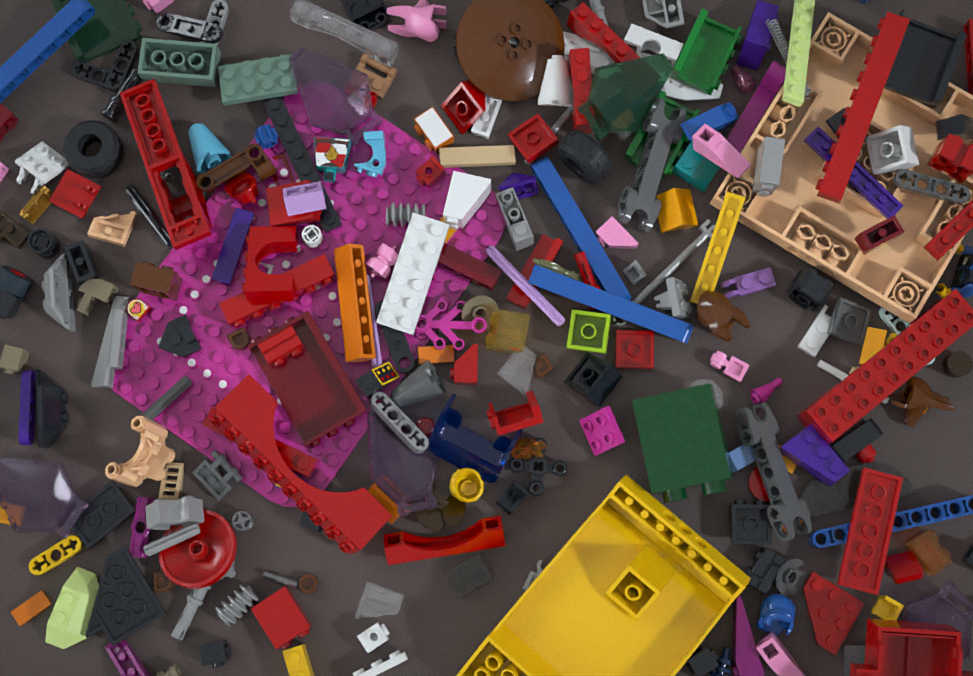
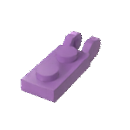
(750, 283)

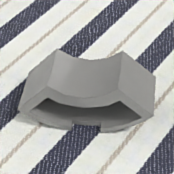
(167, 513)

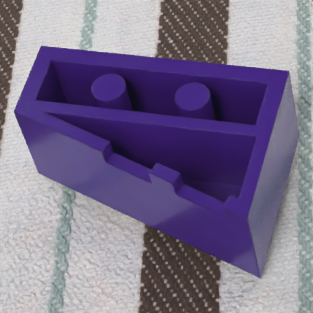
(758, 35)
(815, 456)

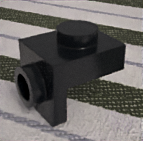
(512, 497)

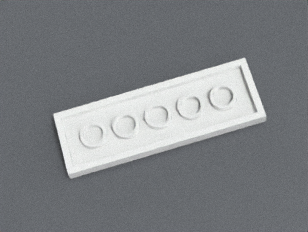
(413, 273)

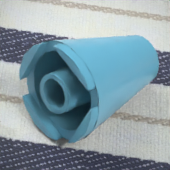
(206, 148)

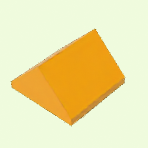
(676, 210)

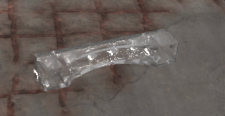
(319, 19)

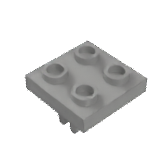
(675, 299)

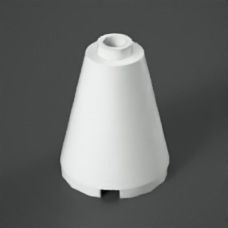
(556, 84)

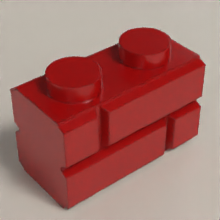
(281, 346)

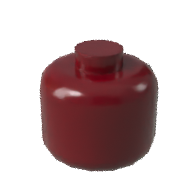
(426, 426)

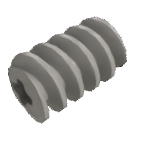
(402, 214)
(237, 604)

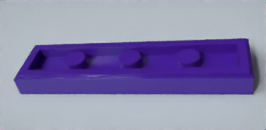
(233, 246)

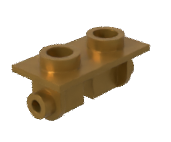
(37, 205)

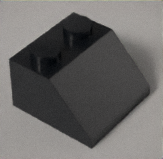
(593, 379)

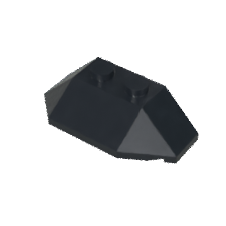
(50, 409)

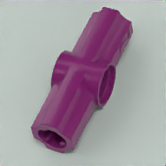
(140, 539)

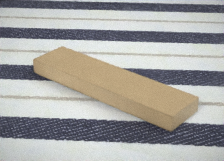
(477, 156)

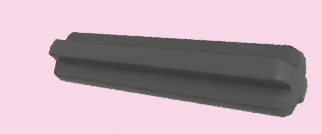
(167, 398)

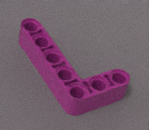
(757, 106)

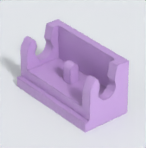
(304, 198)

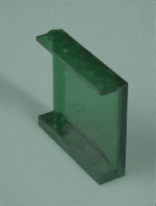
(104, 30)

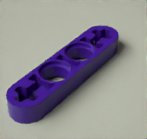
(27, 407)

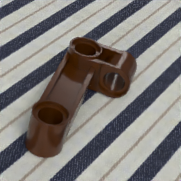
(235, 166)

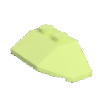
(72, 609)

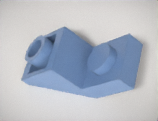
(741, 457)

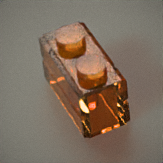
(929, 552)

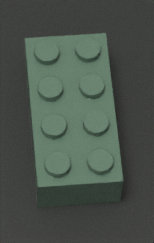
(179, 62)

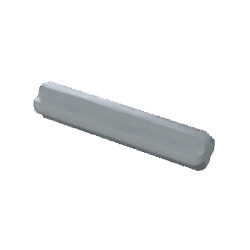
(171, 539)

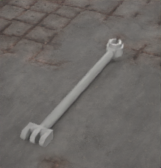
(706, 233)

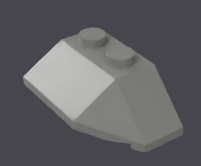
(664, 12)
(59, 293)

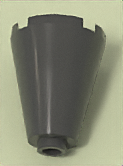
(419, 386)

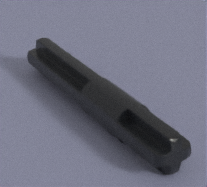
(148, 214)

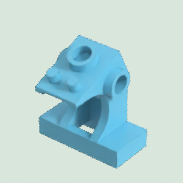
(377, 141)

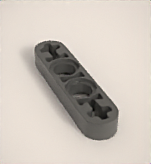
(930, 190)

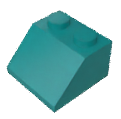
(695, 169)

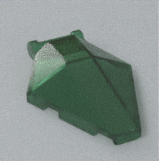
(625, 93)

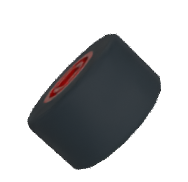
(14, 281)

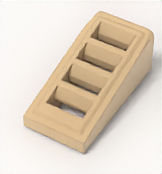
(179, 482)

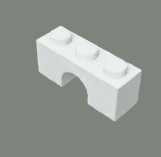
(642, 39)

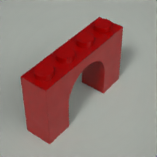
(581, 77)
(261, 243)

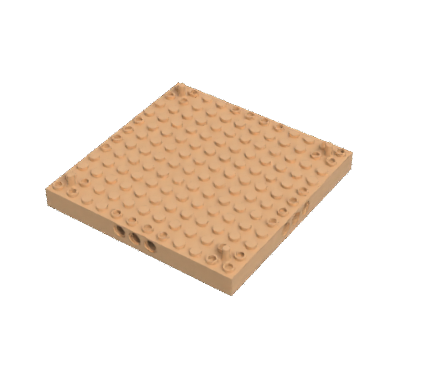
(822, 231)

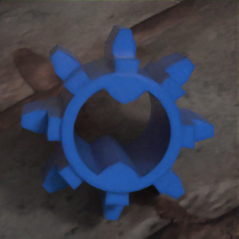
(266, 136)

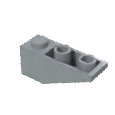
(515, 219)

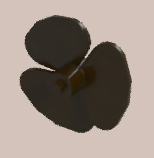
(450, 509)

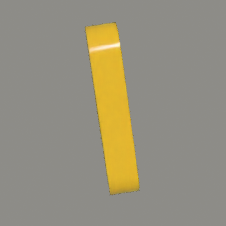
(46, 567)

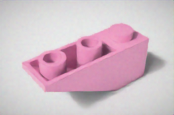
(719, 151)
(778, 656)

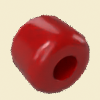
(866, 454)

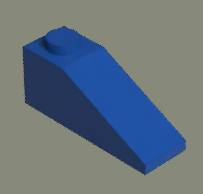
(717, 118)

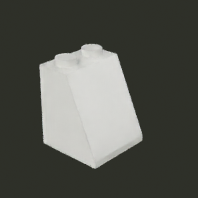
(464, 198)

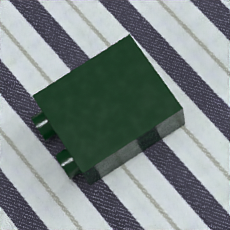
(683, 442)

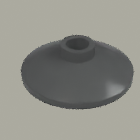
(791, 577)

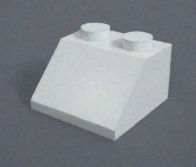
(892, 150)

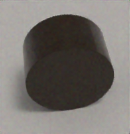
(957, 364)

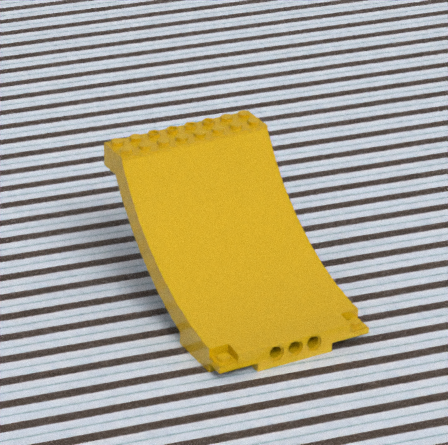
(618, 598)

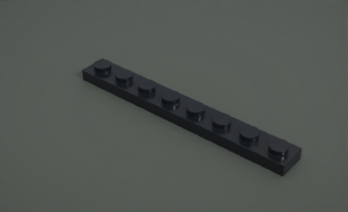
(299, 156)

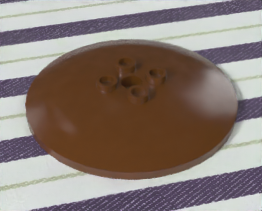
(489, 58)

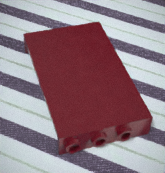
(312, 384)

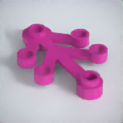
(445, 325)

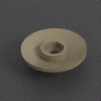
(481, 302)

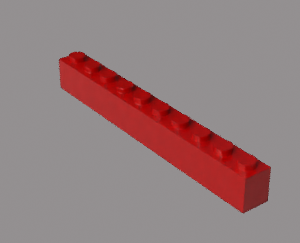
(863, 107)

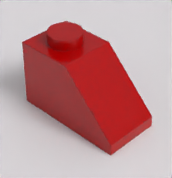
(466, 368)

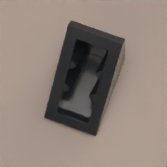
(956, 125)

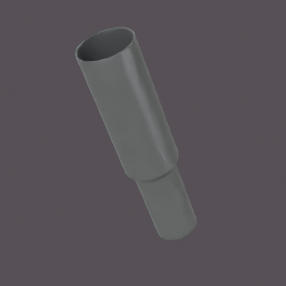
(284, 580)

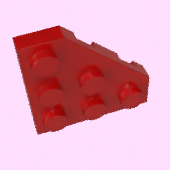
(830, 611)

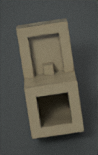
(95, 290)

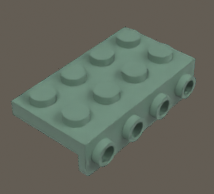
(257, 80)

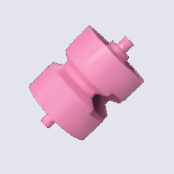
(381, 265)

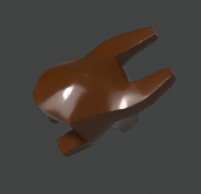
(719, 314)
(918, 399)

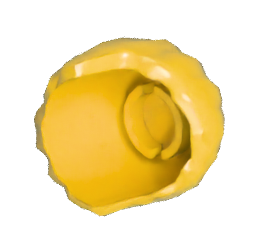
(466, 485)

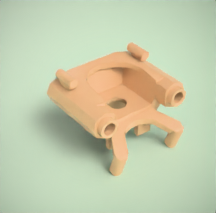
(149, 457)

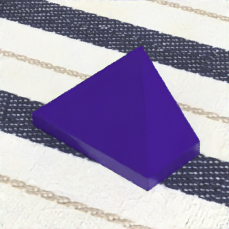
(522, 184)

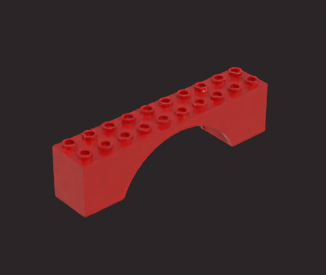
(889, 367)
(248, 420)

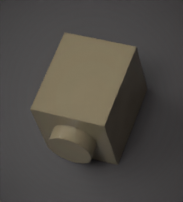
(13, 359)

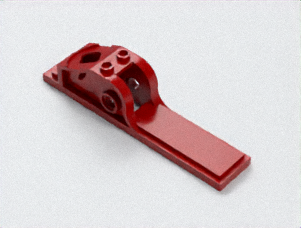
(160, 152)

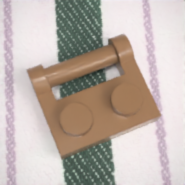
(377, 83)

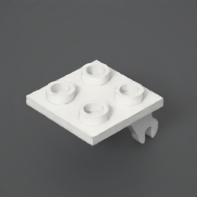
(42, 163)

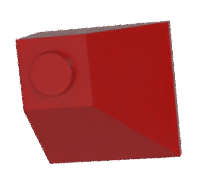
(465, 105)

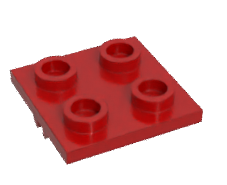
(75, 194)

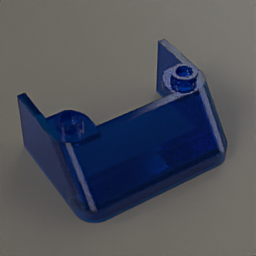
(468, 449)

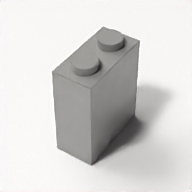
(768, 166)

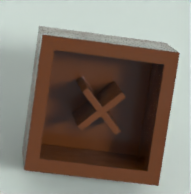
(156, 281)

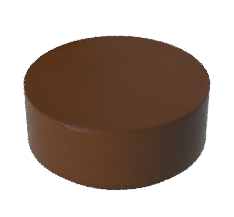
(308, 583)

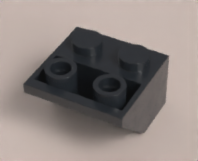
(366, 13)

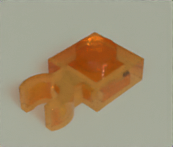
(527, 447)

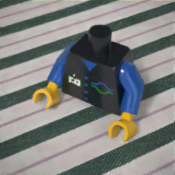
(963, 275)

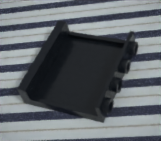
(924, 63)

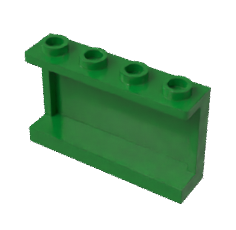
(706, 54)
(636, 148)

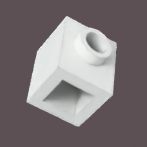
(374, 636)

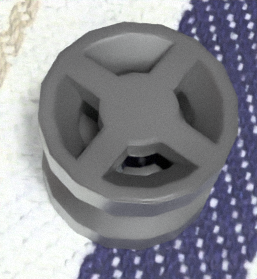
(239, 521)

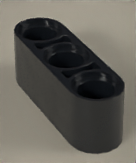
(857, 439)

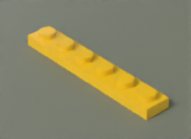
(718, 245)

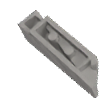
(113, 345)

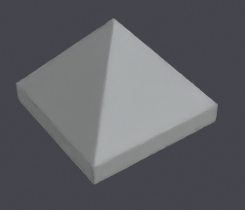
(634, 272)

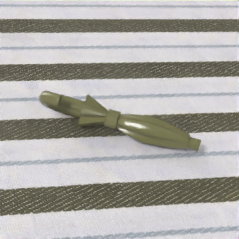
(558, 269)

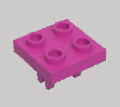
(602, 431)

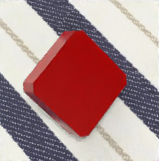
(904, 567)

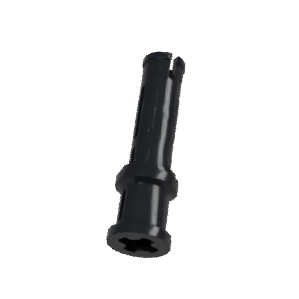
(116, 103)

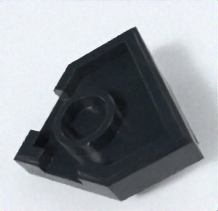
(180, 338)

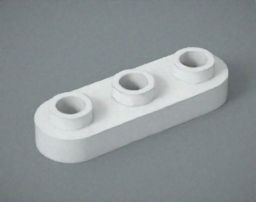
(380, 666)

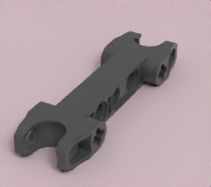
(642, 194)
(785, 506)

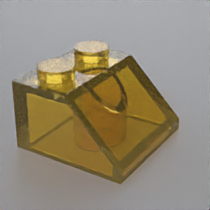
(507, 332)

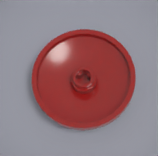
(203, 557)

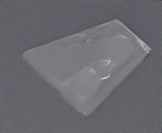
(518, 370)
(379, 601)

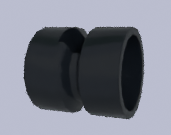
(43, 243)

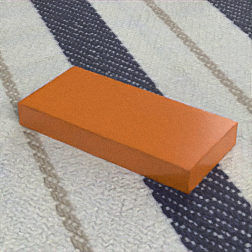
(435, 356)
(31, 608)

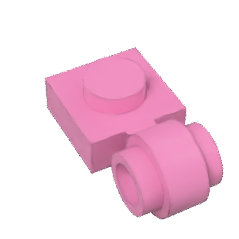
(733, 368)

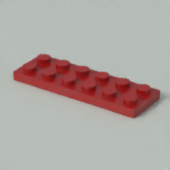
(870, 531)

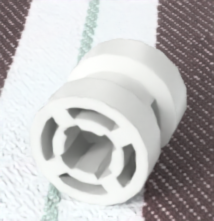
(312, 240)

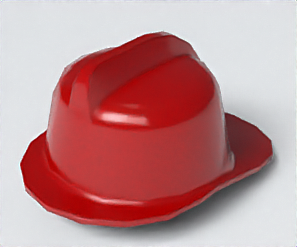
(242, 188)

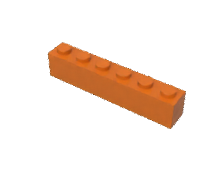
(354, 303)

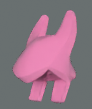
(419, 20)

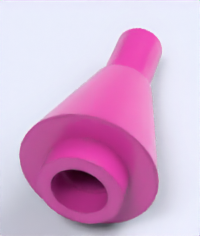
(762, 393)

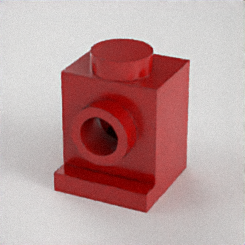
(429, 180)

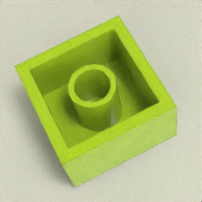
(589, 331)

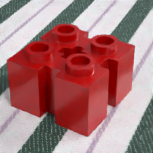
(953, 158)

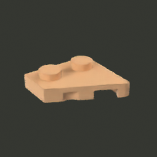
(112, 229)

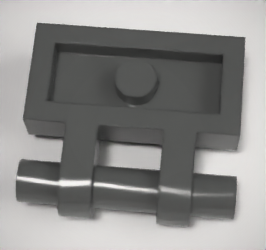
(213, 479)

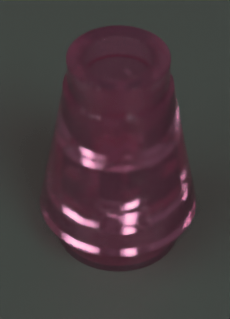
(743, 79)

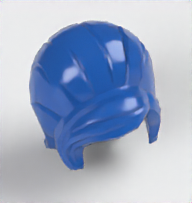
(776, 614)

